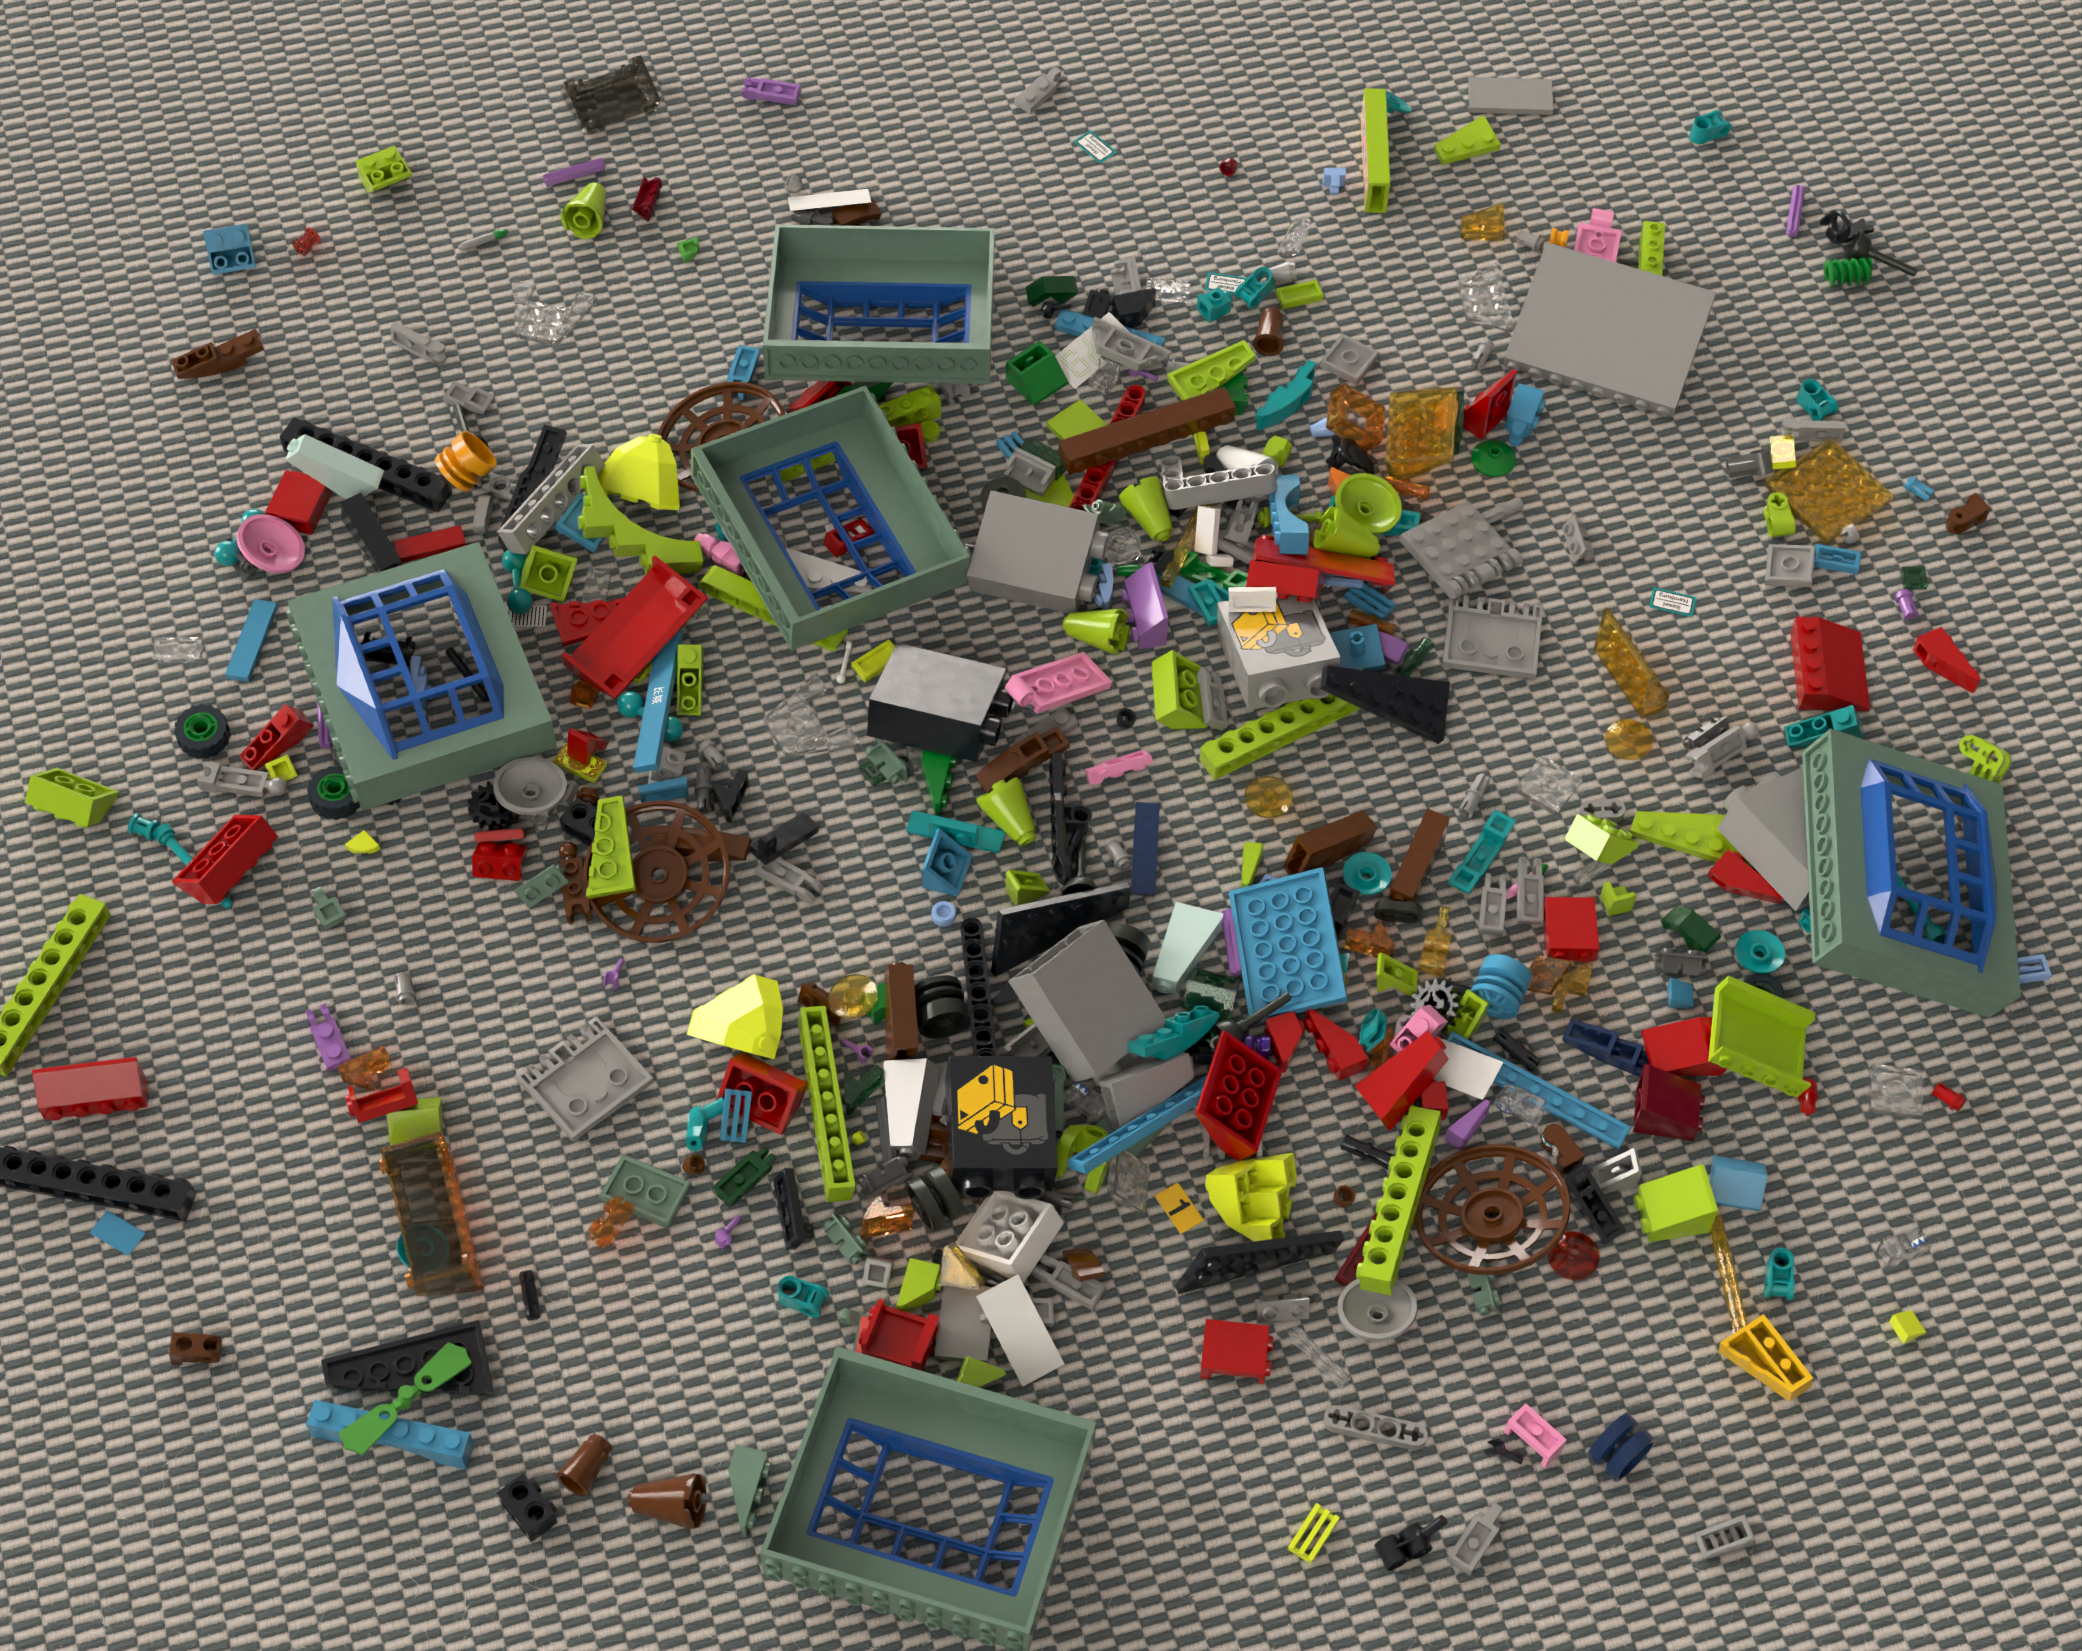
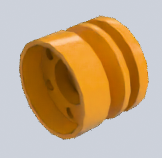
(465, 461)

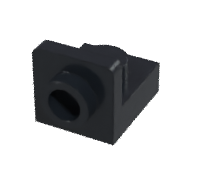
(1097, 303)

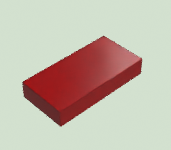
(494, 835)

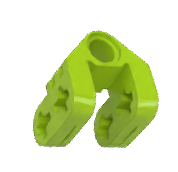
(1984, 765)
(1076, 1139)

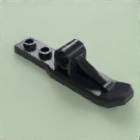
(540, 466)
(1064, 818)

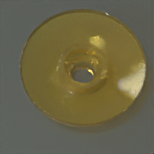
(1627, 746)
(1270, 789)
(851, 988)

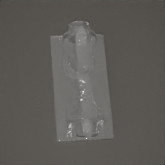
(1170, 289)

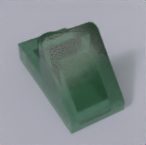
(858, 1091)

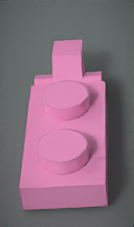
(1117, 766)

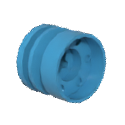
(1503, 984)

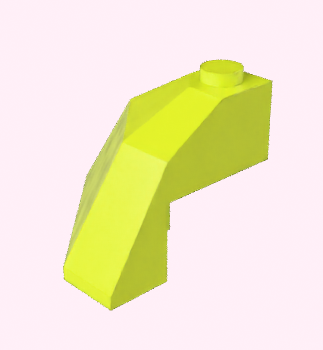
(644, 472)
(742, 1017)
(1254, 1194)

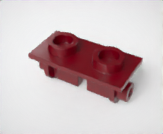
(647, 197)

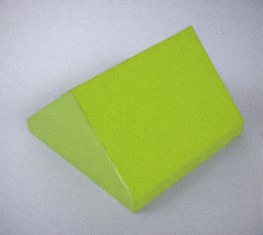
(547, 573)
(416, 1120)

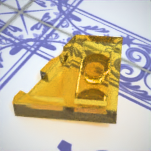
(1484, 224)

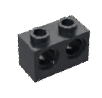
(577, 828)
(522, 1510)

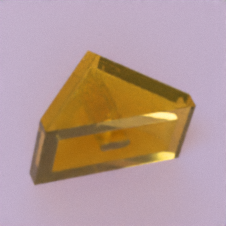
(958, 1270)

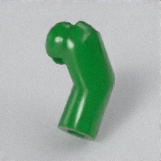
(1127, 570)

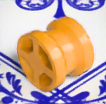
(1558, 237)

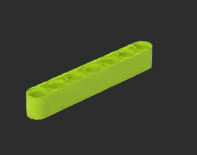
(744, 596)

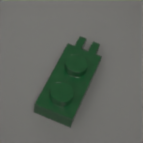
(744, 1176)

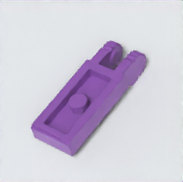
(771, 91)
(328, 1039)

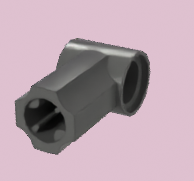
(1755, 463)

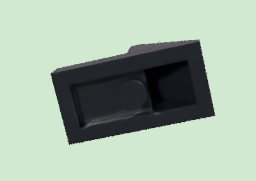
(731, 797)

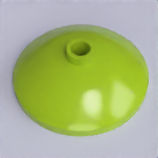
(1372, 496)

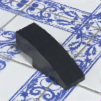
(1342, 903)

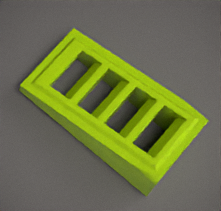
(1250, 861)

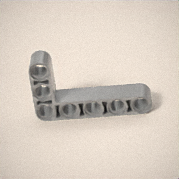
(1214, 487)

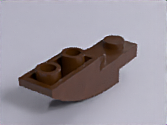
(215, 360)
(1022, 757)

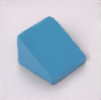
(1680, 994)

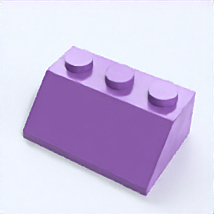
(1145, 608)

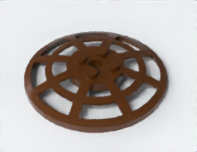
(719, 428)
(676, 873)
(1490, 1200)

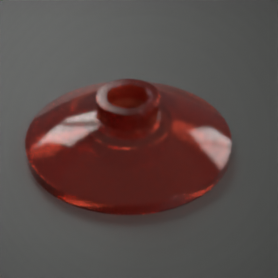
(1571, 1265)

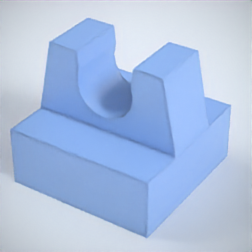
(1334, 179)

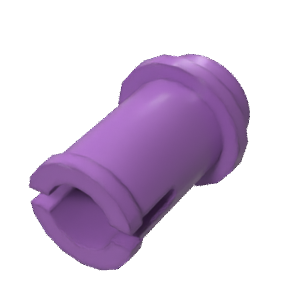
(1906, 604)

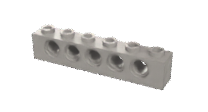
(549, 500)

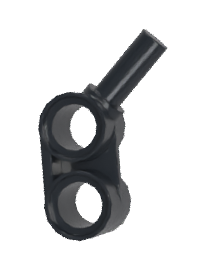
(1411, 1544)

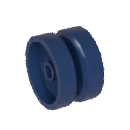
(1621, 1447)

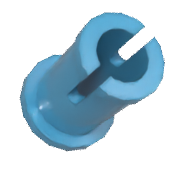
(1917, 488)

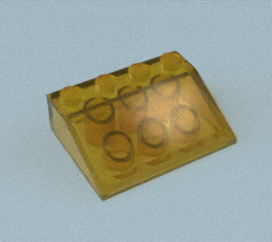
(1420, 431)
(1629, 668)

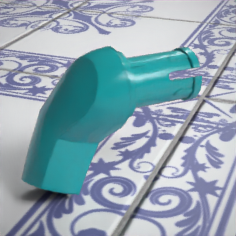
(697, 1123)

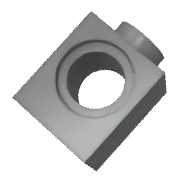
(670, 765)

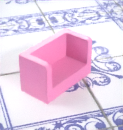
(1536, 1433)

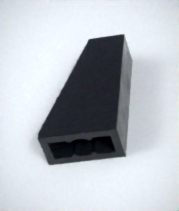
(368, 533)

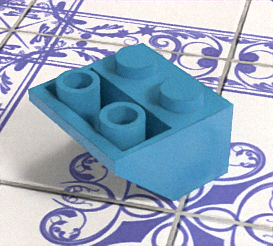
(230, 248)

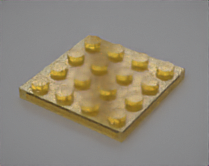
(1829, 490)

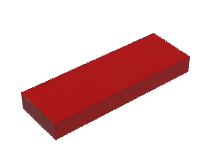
(429, 543)

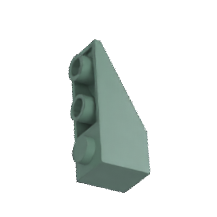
(746, 1475)

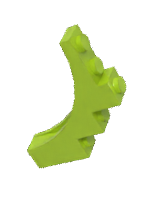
(603, 519)

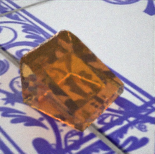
(583, 695)

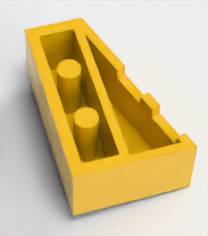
(1767, 1358)

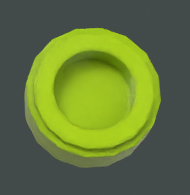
(930, 431)

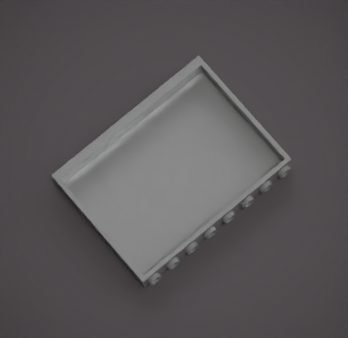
(1609, 329)

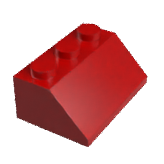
(818, 392)
(1287, 579)
(774, 1092)

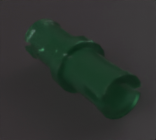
(1415, 657)

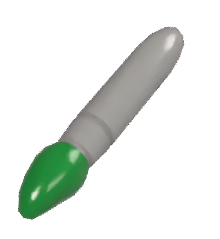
(497, 234)

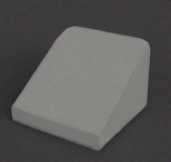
(877, 1272)

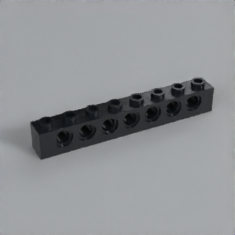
(399, 476)
(50, 1182)

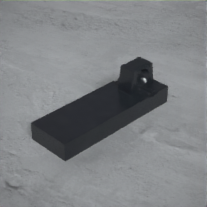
(784, 838)
(793, 1227)

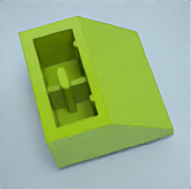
(382, 169)
(1600, 838)

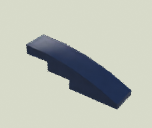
(1145, 849)
(1606, 1046)

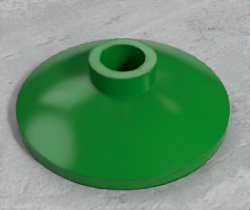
(1493, 458)

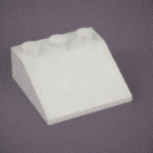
(1010, 1234)

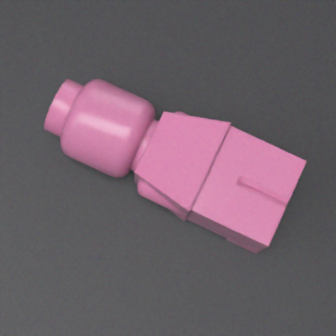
(721, 553)

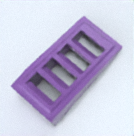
(1465, 1127)

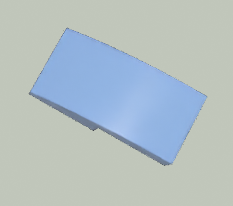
(1105, 587)
(419, 677)

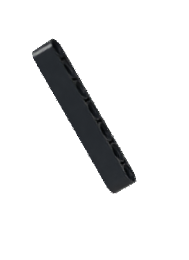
(977, 987)

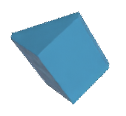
(945, 865)
(1738, 1182)

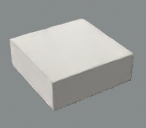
(1219, 560)

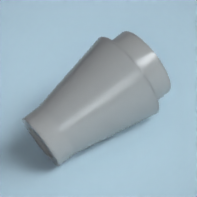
(1284, 272)

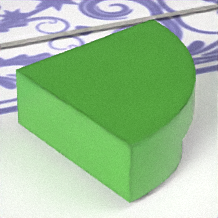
(688, 249)

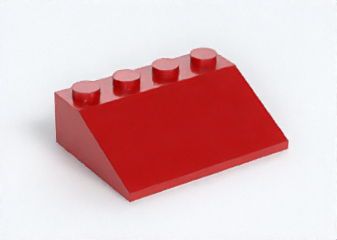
(1828, 665)
(1237, 1097)

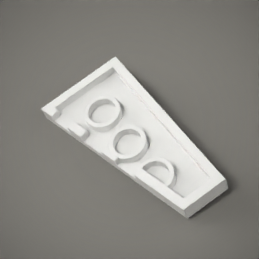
(821, 573)

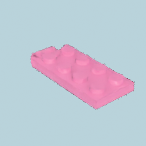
(1598, 236)
(1058, 683)

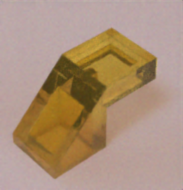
(1574, 983)

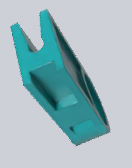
(1373, 1028)

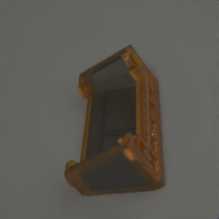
(431, 1216)

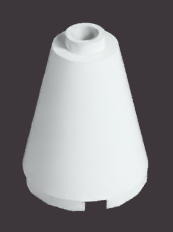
(1235, 458)

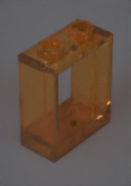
(1348, 398)

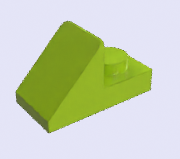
(1396, 975)

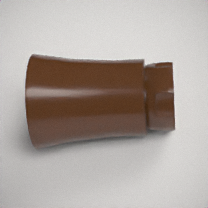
(1269, 333)
(584, 1465)

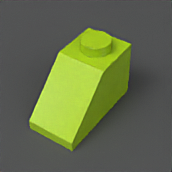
(919, 1285)

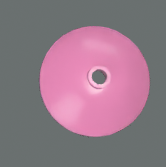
(270, 543)

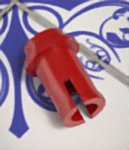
(1949, 1096)

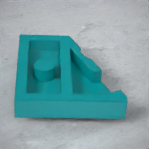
(1205, 596)

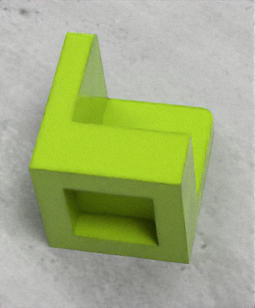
(1617, 899)

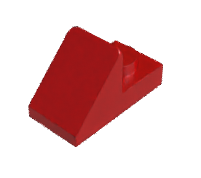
(583, 744)

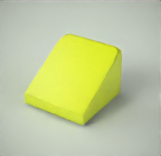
(281, 768)
(1906, 1326)

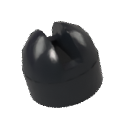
(1130, 718)

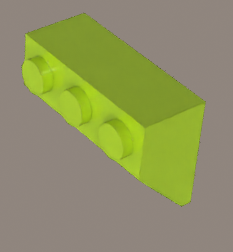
(1177, 692)
(70, 797)

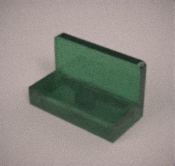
(1045, 453)

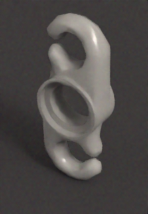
(494, 481)

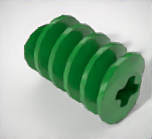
(1848, 271)

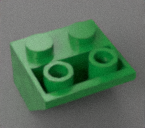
(1035, 373)

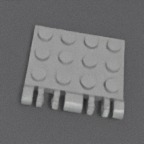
(1460, 549)
(1492, 639)
(585, 1082)

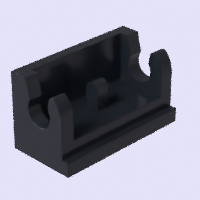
(386, 654)

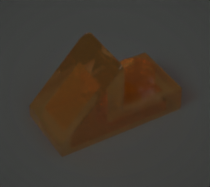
(1369, 944)
(358, 1070)
(882, 1220)

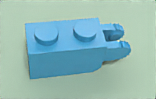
(1523, 413)

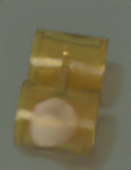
(1436, 946)

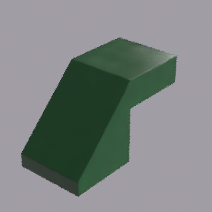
(1058, 287)
(1695, 930)

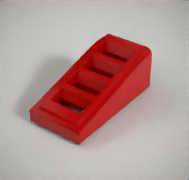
(838, 547)

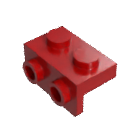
(498, 861)

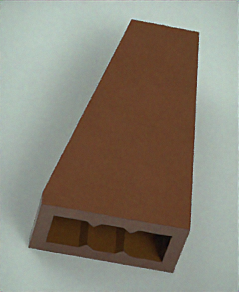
(1330, 843)
(1420, 857)
(900, 1012)

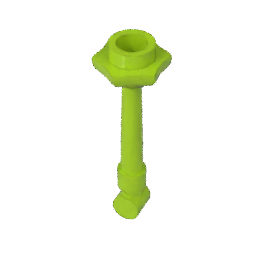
(1264, 517)

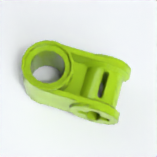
(1778, 516)

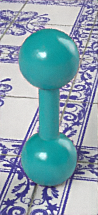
(226, 551)
(519, 599)
(631, 705)

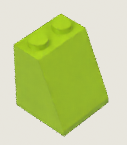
(1676, 1205)

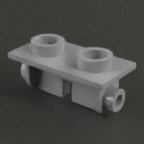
(1576, 537)
(1290, 1308)

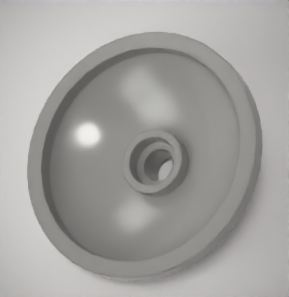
(530, 785)
(1360, 1309)

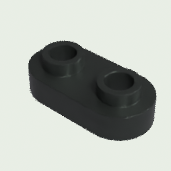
(1398, 911)

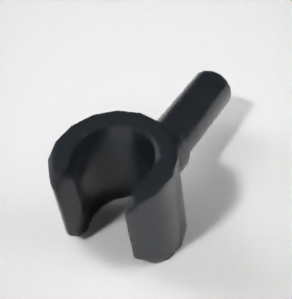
(1049, 308)
(1499, 1449)

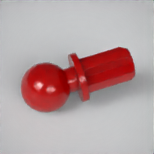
(1808, 1098)

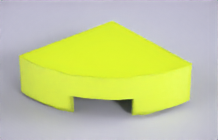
(362, 844)

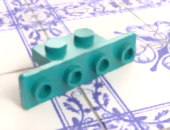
(961, 832)

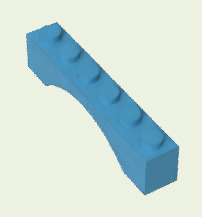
(1288, 530)
(431, 1441)

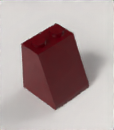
(1667, 1105)

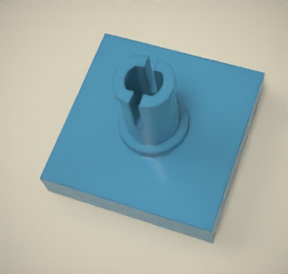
(568, 526)
(1359, 648)

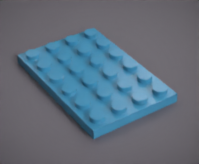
(1288, 943)

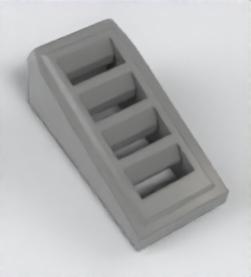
(1741, 1522)

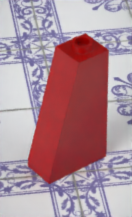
(1403, 1078)

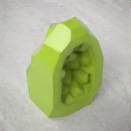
(1278, 449)

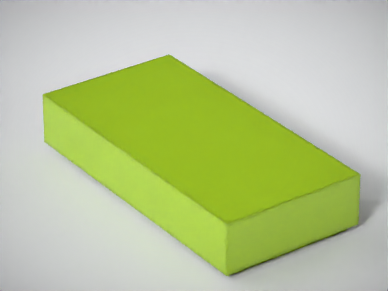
(1299, 294)

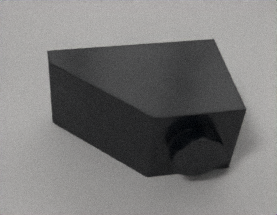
(1133, 307)

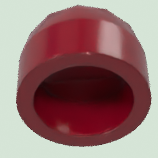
(1228, 166)

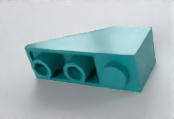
(1809, 730)

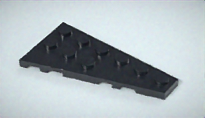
(1402, 700)
(1040, 925)
(1247, 1259)
(398, 1362)

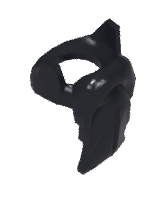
(1843, 233)
(1350, 453)

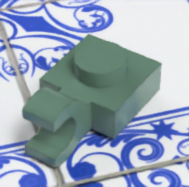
(328, 910)

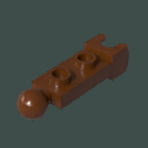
(574, 891)

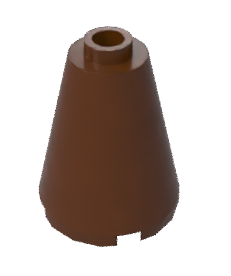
(671, 1500)

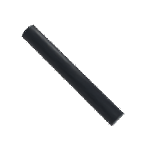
(466, 672)

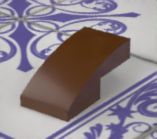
(855, 213)
(937, 1135)
(1083, 1263)

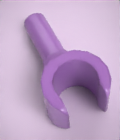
(1133, 373)
(612, 977)
(858, 1050)
(722, 1235)

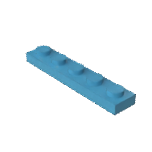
(1077, 324)

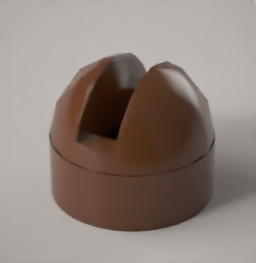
(693, 1161)
(1348, 1196)

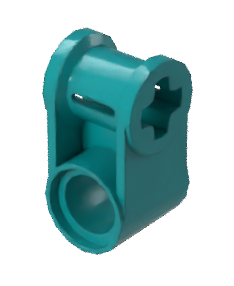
(1709, 127)
(1254, 291)
(1815, 400)
(1778, 1279)
(807, 1297)

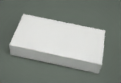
(1207, 530)
(1252, 599)

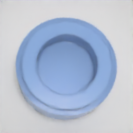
(943, 913)

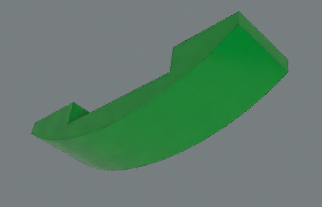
(1199, 571)

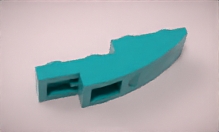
(1287, 400)
(1177, 1036)

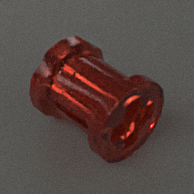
(306, 241)

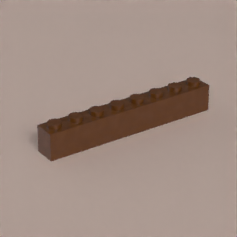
(1146, 431)

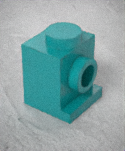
(1214, 304)

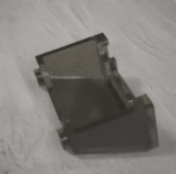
(611, 96)

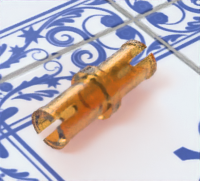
(1407, 487)
(1362, 619)

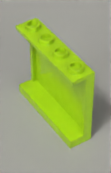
(1759, 1036)

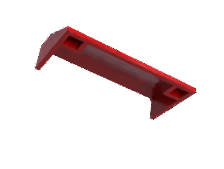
(1375, 571)
(635, 630)

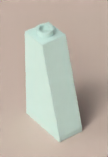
(333, 467)
(1185, 942)

